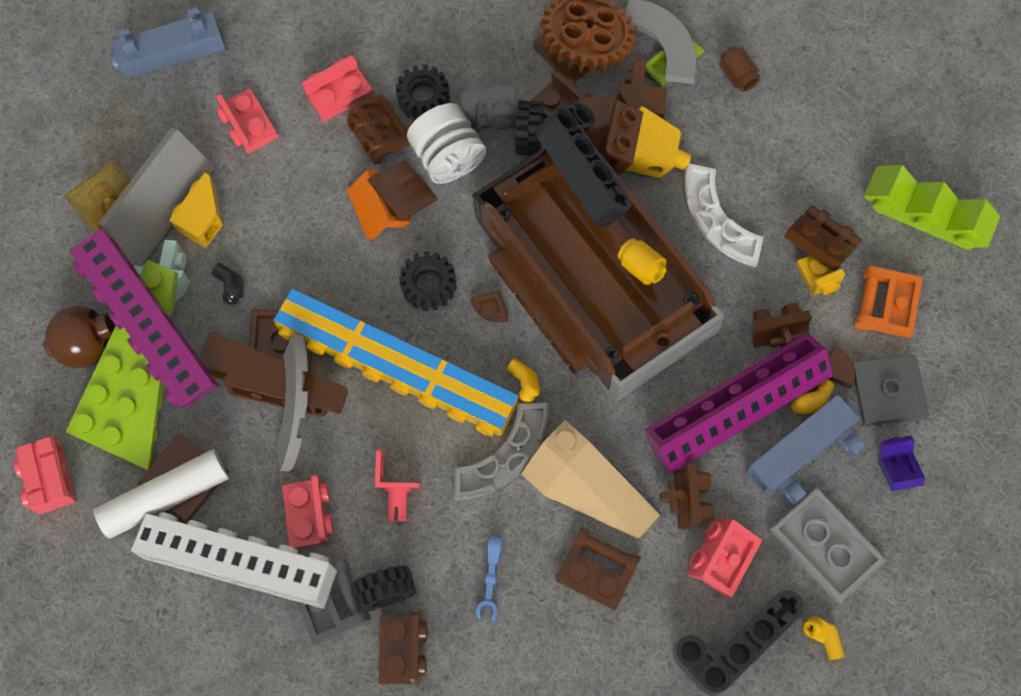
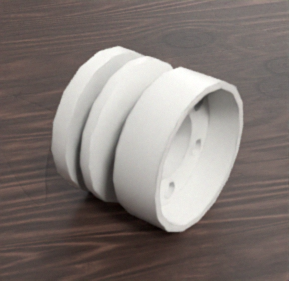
(446, 143)

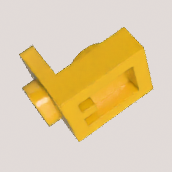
(818, 276)

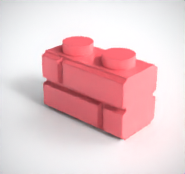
(44, 475)

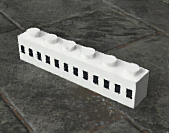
(235, 560)

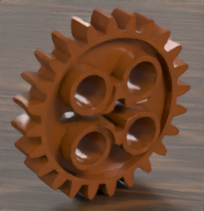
(587, 33)

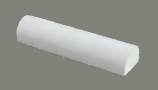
(160, 493)

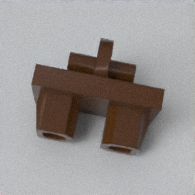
(779, 329)
(684, 497)

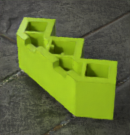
(931, 207)

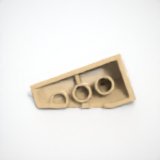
(580, 477)

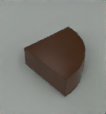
(490, 306)
(841, 368)

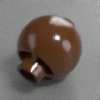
(78, 336)

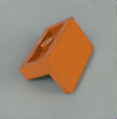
(371, 208)

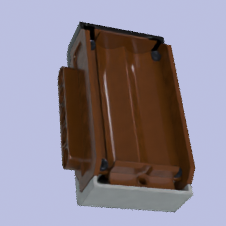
(576, 284)

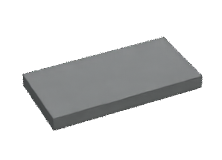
(146, 204)

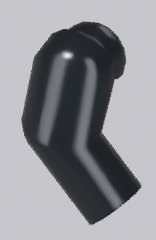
(232, 283)

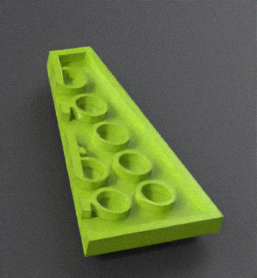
(122, 396)

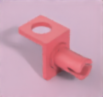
(396, 491)

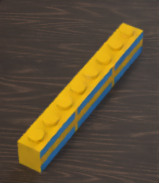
(397, 363)

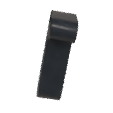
(581, 164)
(744, 638)

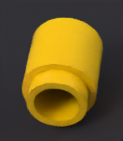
(642, 261)

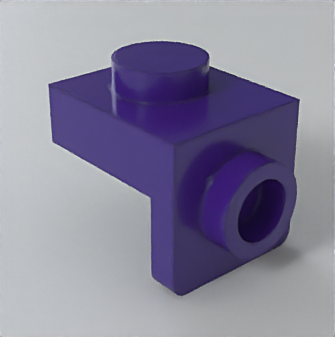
(900, 464)

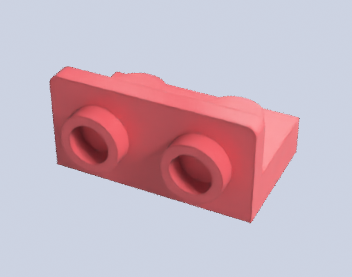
(336, 88)
(247, 119)
(306, 513)
(724, 556)

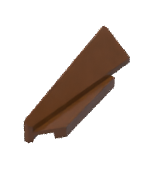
(263, 378)

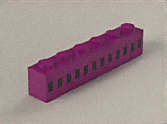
(144, 319)
(739, 402)

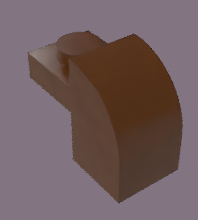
(637, 95)

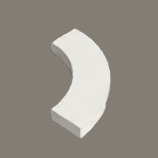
(713, 222)

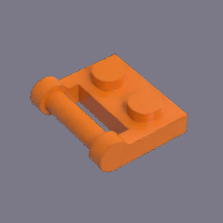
(899, 303)

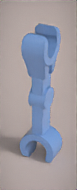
(494, 553)

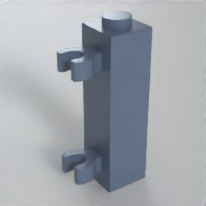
(167, 44)
(803, 445)

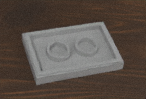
(827, 545)

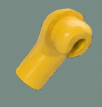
(528, 378)
(813, 401)
(826, 634)

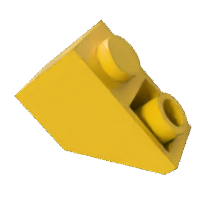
(199, 213)

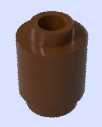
(739, 68)

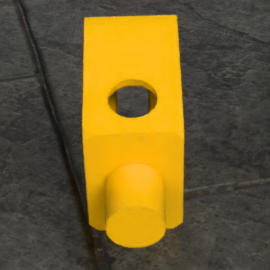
(658, 147)

